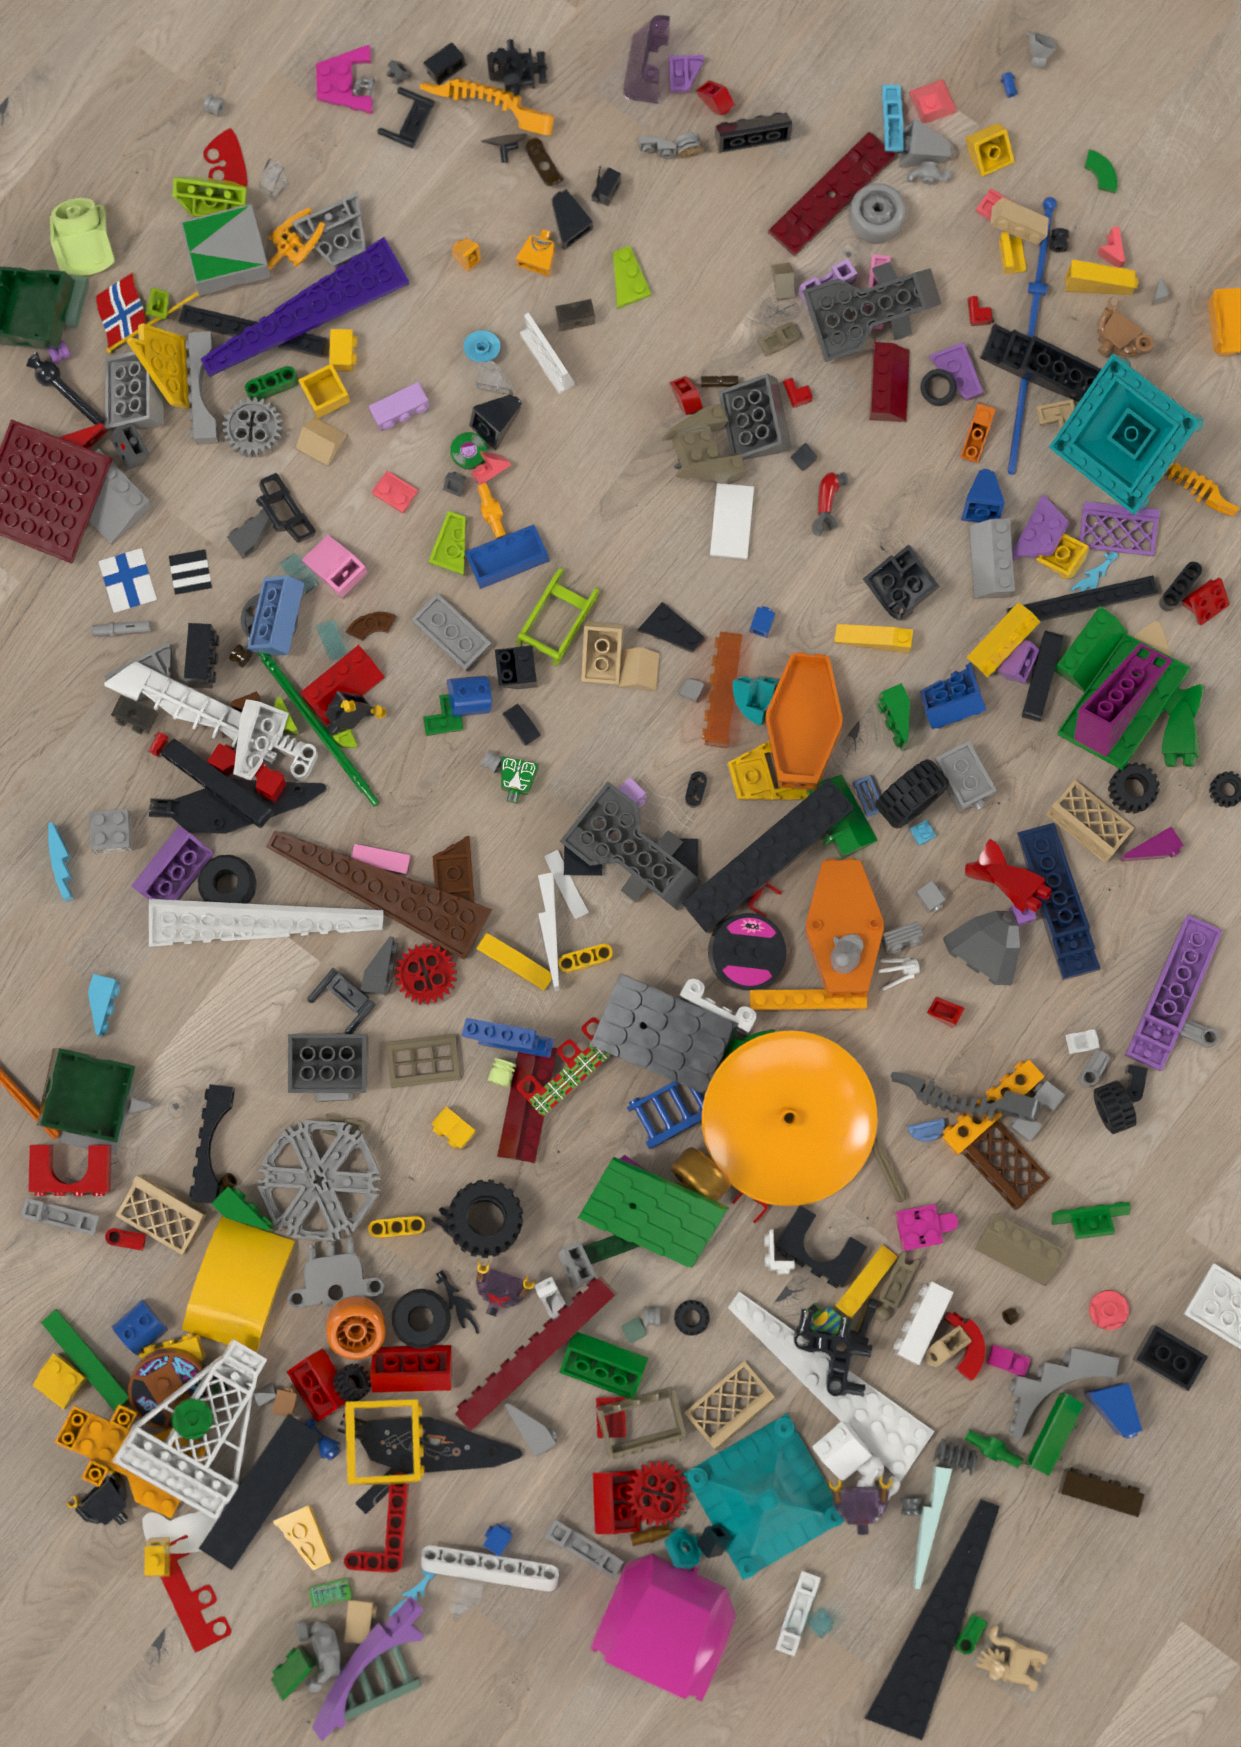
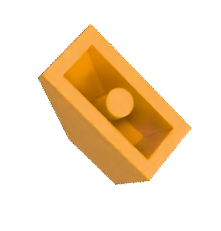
(466, 253)

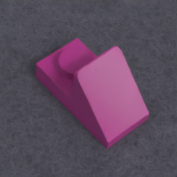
(1008, 1360)

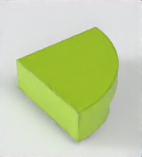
(346, 739)

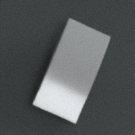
(664, 148)

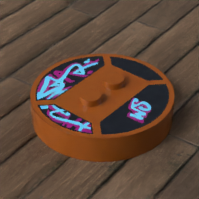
(160, 1376)

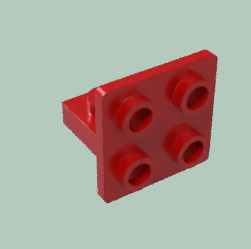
(1207, 600)

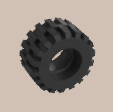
(1140, 774)
(1115, 1107)

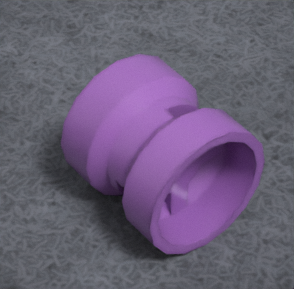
(63, 353)

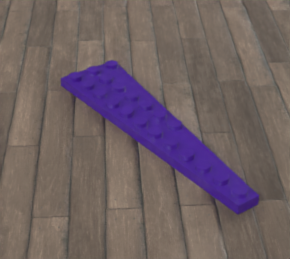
(334, 295)

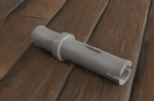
(121, 628)

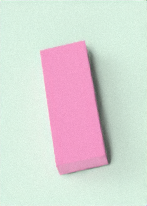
(381, 858)

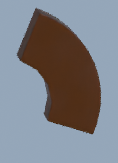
(371, 623)

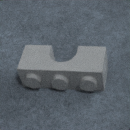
(1049, 1098)

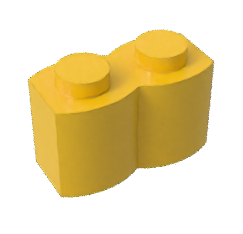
(453, 1128)

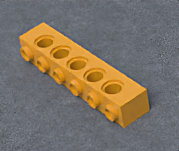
(1031, 1078)

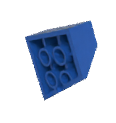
(953, 698)

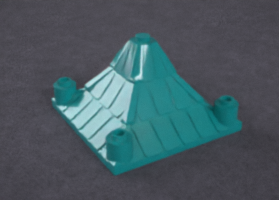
(1125, 434)
(765, 1495)

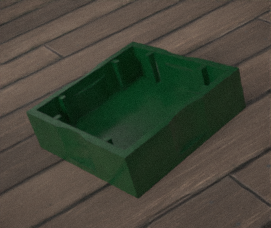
(33, 306)
(85, 1095)

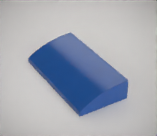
(507, 556)

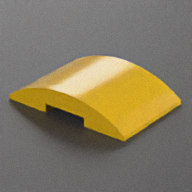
(237, 1284)

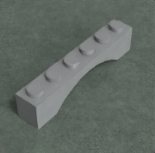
(204, 425)

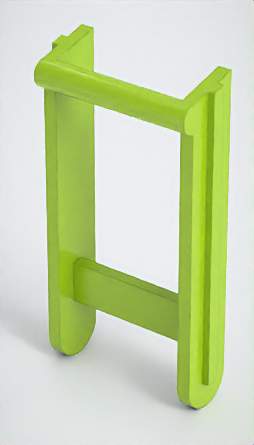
(567, 596)

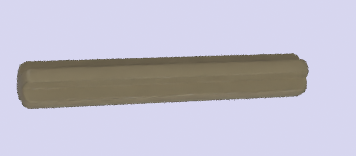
(888, 1170)

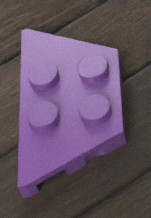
(1041, 532)

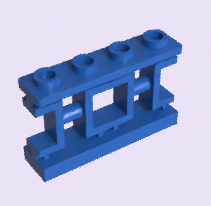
(507, 1037)

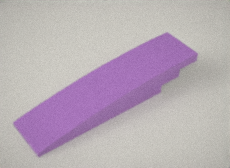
(1173, 993)

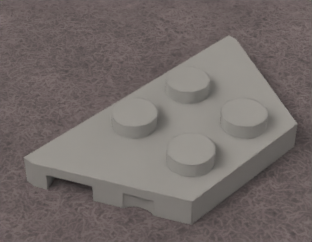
(157, 659)

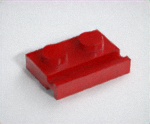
(614, 1422)

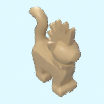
(1018, 1662)

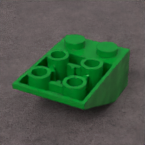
(895, 706)
(234, 1207)

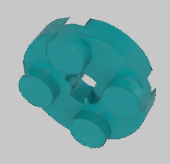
(680, 1558)

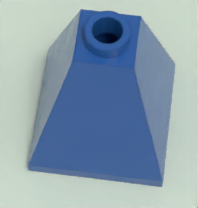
(983, 499)

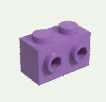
(1019, 662)

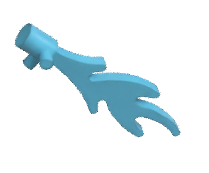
(1092, 581)
(413, 1592)

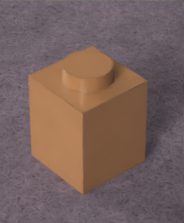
(285, 1401)

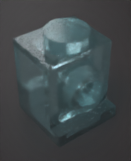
(820, 1623)

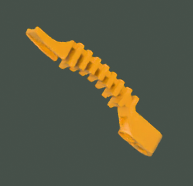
(528, 118)
(1214, 500)

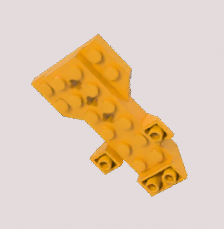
(100, 1441)

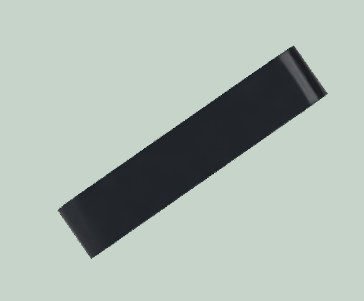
(1042, 676)

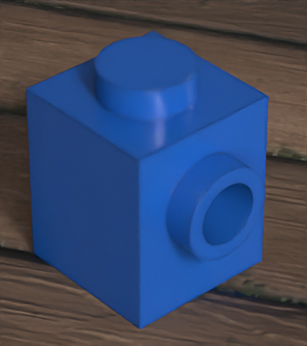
(762, 621)
(497, 1538)

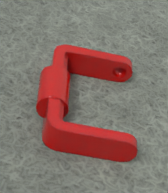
(754, 898)
(759, 1202)

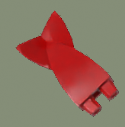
(1016, 883)

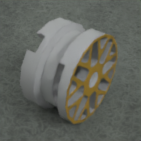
(688, 144)

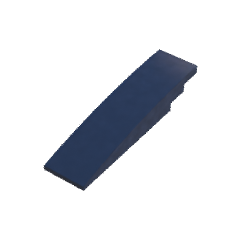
(1063, 910)

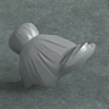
(1041, 48)
(846, 953)

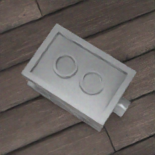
(966, 777)

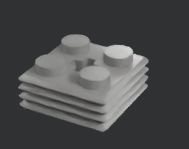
(907, 935)

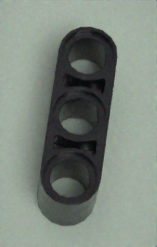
(1174, 592)

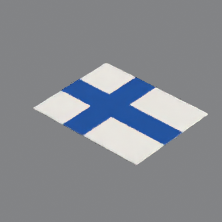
(127, 580)

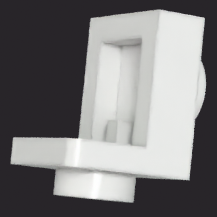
(1082, 1041)

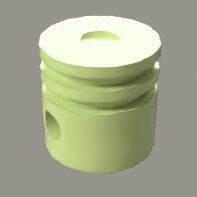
(501, 1072)

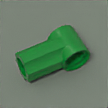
(971, 1632)

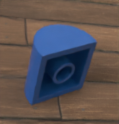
(469, 695)
(139, 1327)

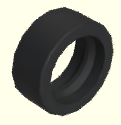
(938, 401)

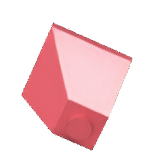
(932, 101)

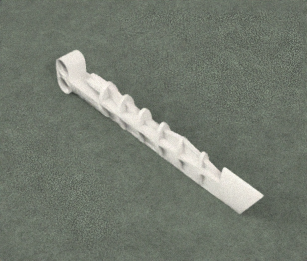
(198, 708)

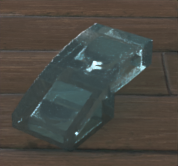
(296, 569)
(331, 639)

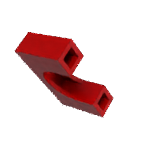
(43, 1178)

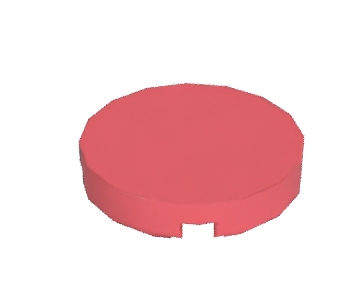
(1108, 1310)

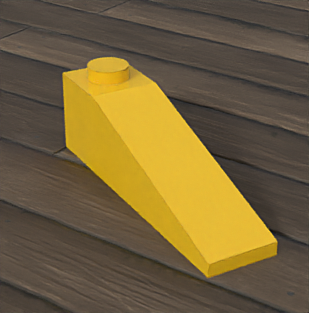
(875, 637)
(865, 1281)

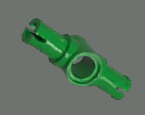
(993, 1448)

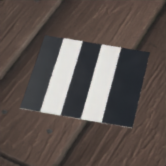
(190, 572)

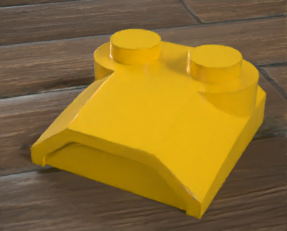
(1066, 558)

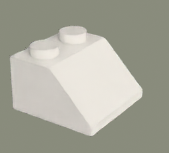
(842, 1451)

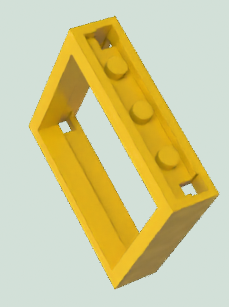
(417, 1431)

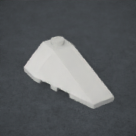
(257, 732)

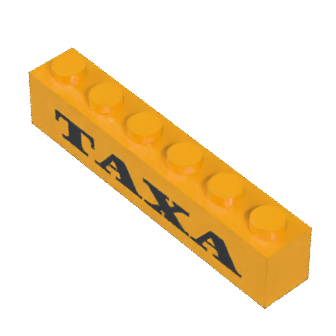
(802, 1001)

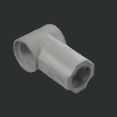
(1197, 1032)
(1094, 1068)

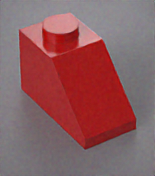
(716, 97)
(686, 395)

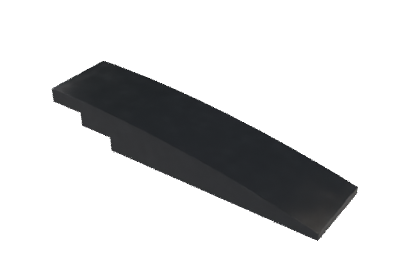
(1039, 362)
(260, 1491)

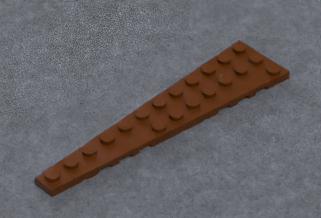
(423, 909)

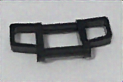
(282, 526)

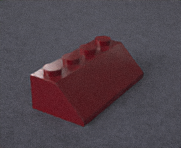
(889, 382)

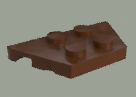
(454, 870)

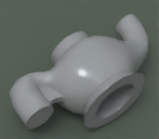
(928, 173)

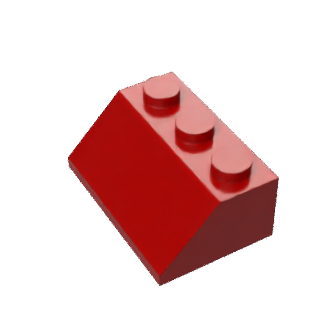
(315, 1382)
(610, 1507)

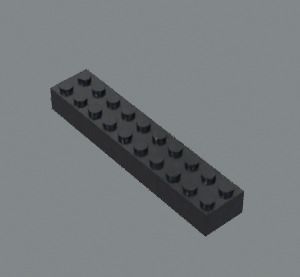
(768, 856)

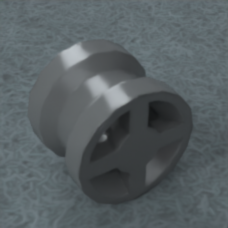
(910, 1506)

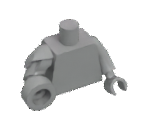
(324, 1649)

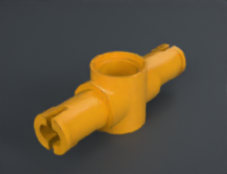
(491, 510)

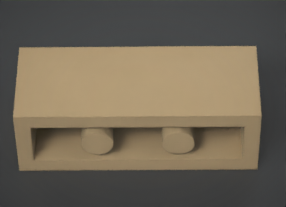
(1019, 221)

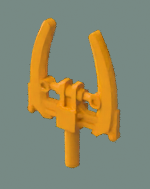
(287, 246)

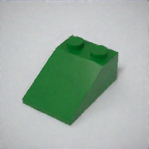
(293, 1672)

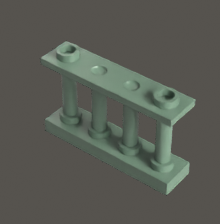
(390, 1691)

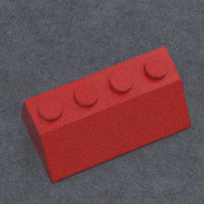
(351, 674)
(411, 1369)

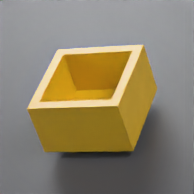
(324, 391)

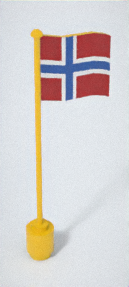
(123, 311)

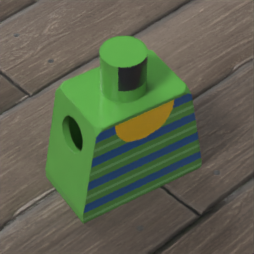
(825, 1320)

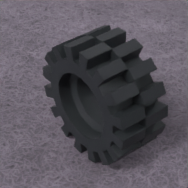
(1218, 796)
(703, 1321)
(345, 1388)

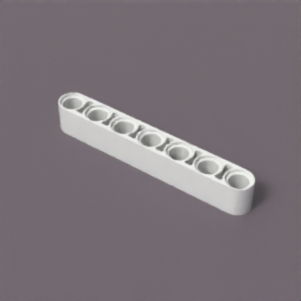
(498, 1574)

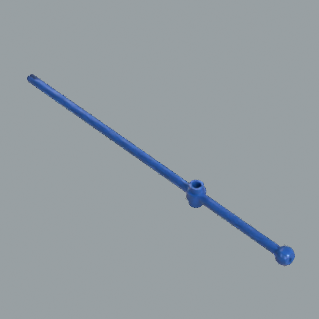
(1036, 289)

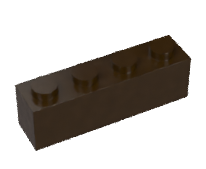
(1101, 1493)

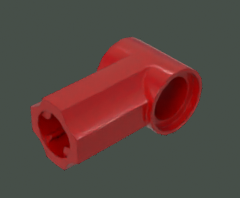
(127, 1239)

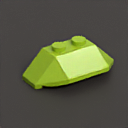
(207, 196)

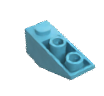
(101, 998)

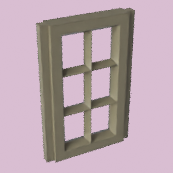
(419, 1043)

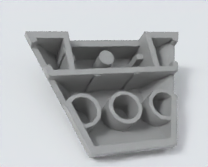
(342, 230)

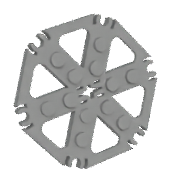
(301, 1179)

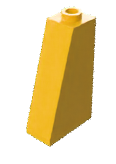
(1099, 278)

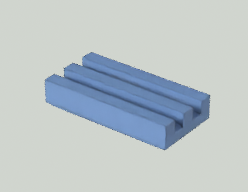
(856, 785)

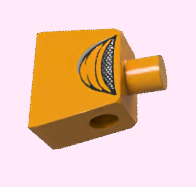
(537, 254)

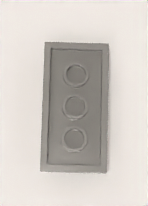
(451, 632)

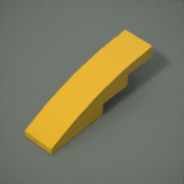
(514, 961)

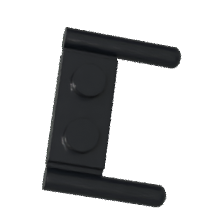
(414, 121)
(348, 994)

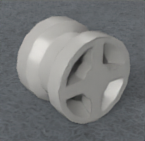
(214, 105)
(491, 761)
(652, 1317)

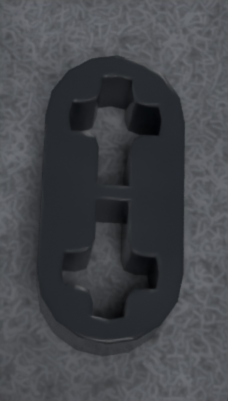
(691, 788)

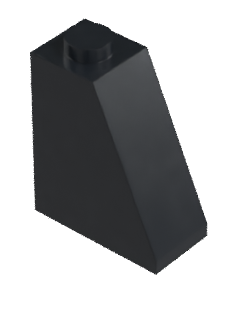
(570, 219)

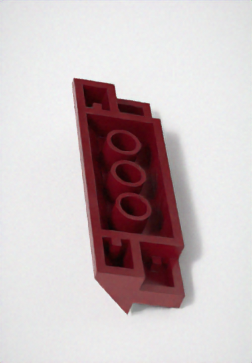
(522, 1122)

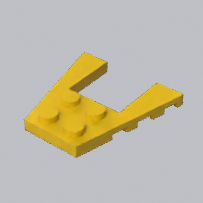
(753, 779)

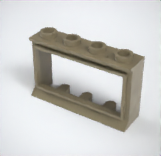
(655, 1441)

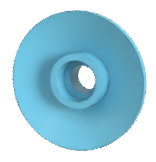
(481, 340)

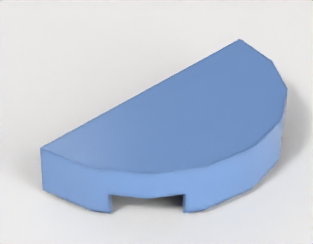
(927, 1131)

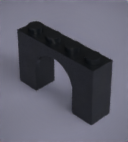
(792, 1243)

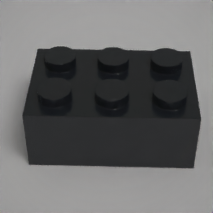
(201, 655)
(1170, 1358)

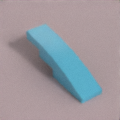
(892, 118)
(58, 856)

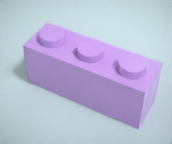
(399, 407)

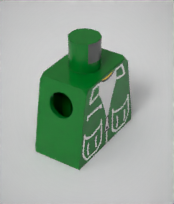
(517, 777)

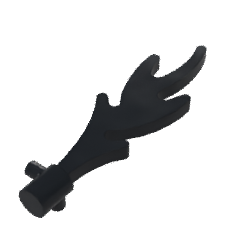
(461, 1304)

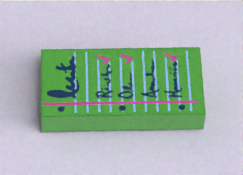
(330, 1592)

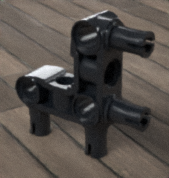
(827, 1343)

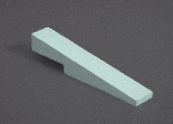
(929, 1521)

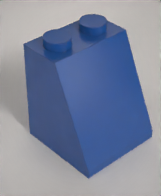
(1117, 1408)

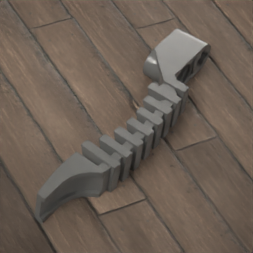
(1011, 1104)

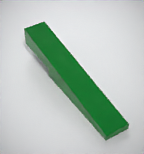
(86, 1359)

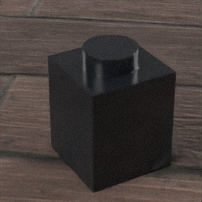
(713, 1541)

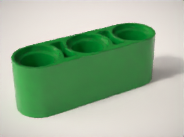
(277, 376)

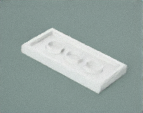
(732, 521)

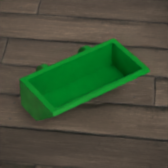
(854, 831)
(1054, 1434)

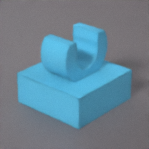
(922, 832)

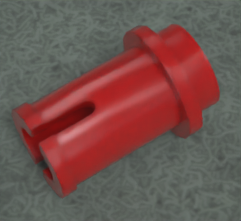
(158, 744)

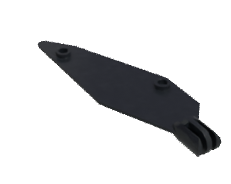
(208, 814)

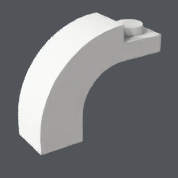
(550, 1296)

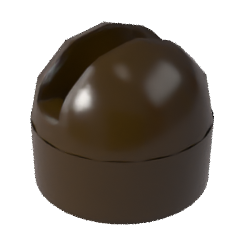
(228, 1180)
(1010, 1316)

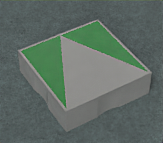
(225, 249)

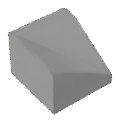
(265, 1394)

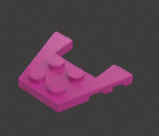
(335, 80)

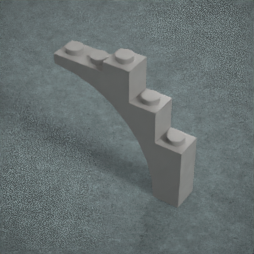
(1051, 1376)

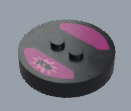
(747, 952)

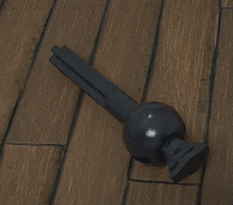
(49, 374)

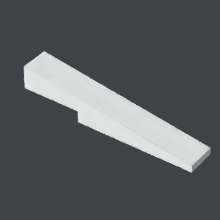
(548, 925)

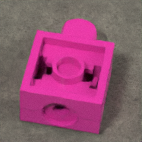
(923, 1226)

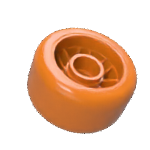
(357, 1341)

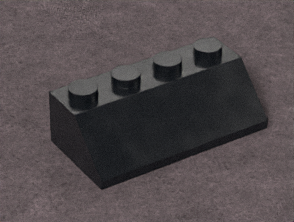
(753, 132)

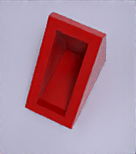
(945, 1011)

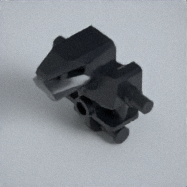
(516, 68)

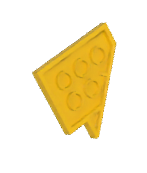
(165, 360)

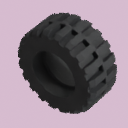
(912, 793)
(485, 1192)

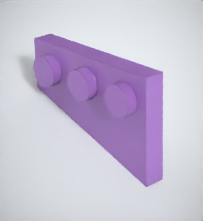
(958, 364)

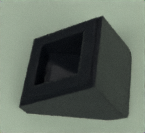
(804, 457)

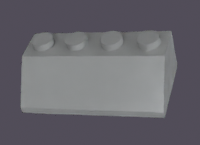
(992, 559)

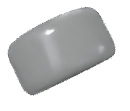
(872, 225)

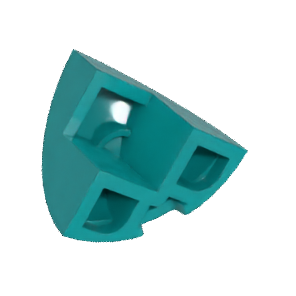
(754, 696)

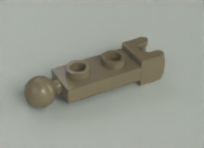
(895, 1286)

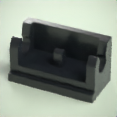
(445, 63)

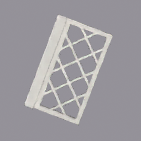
(546, 356)

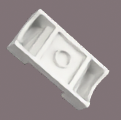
(693, 993)

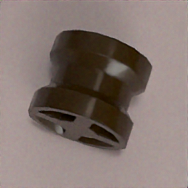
(240, 655)

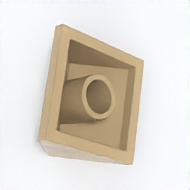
(320, 441)
(639, 669)

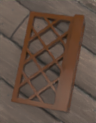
(997, 1179)

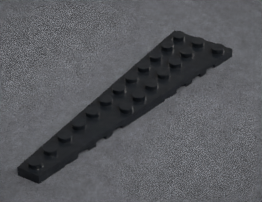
(918, 1671)

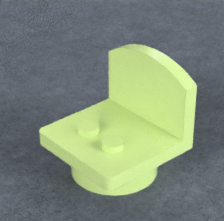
(80, 237)

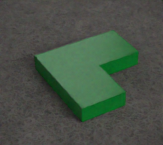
(443, 722)

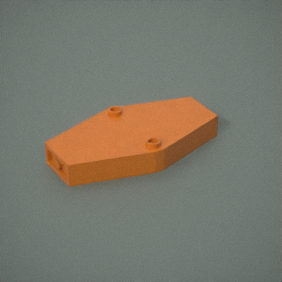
(804, 721)
(842, 907)

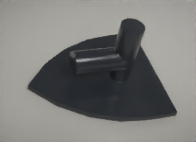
(506, 144)

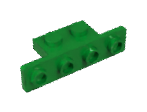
(1091, 1221)

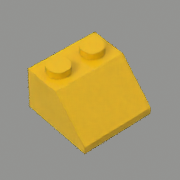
(990, 149)
(59, 1380)

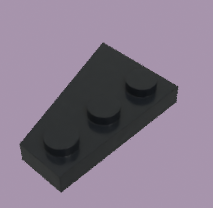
(670, 627)

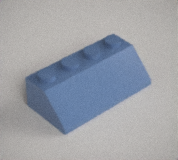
(276, 615)

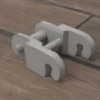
(360, 83)

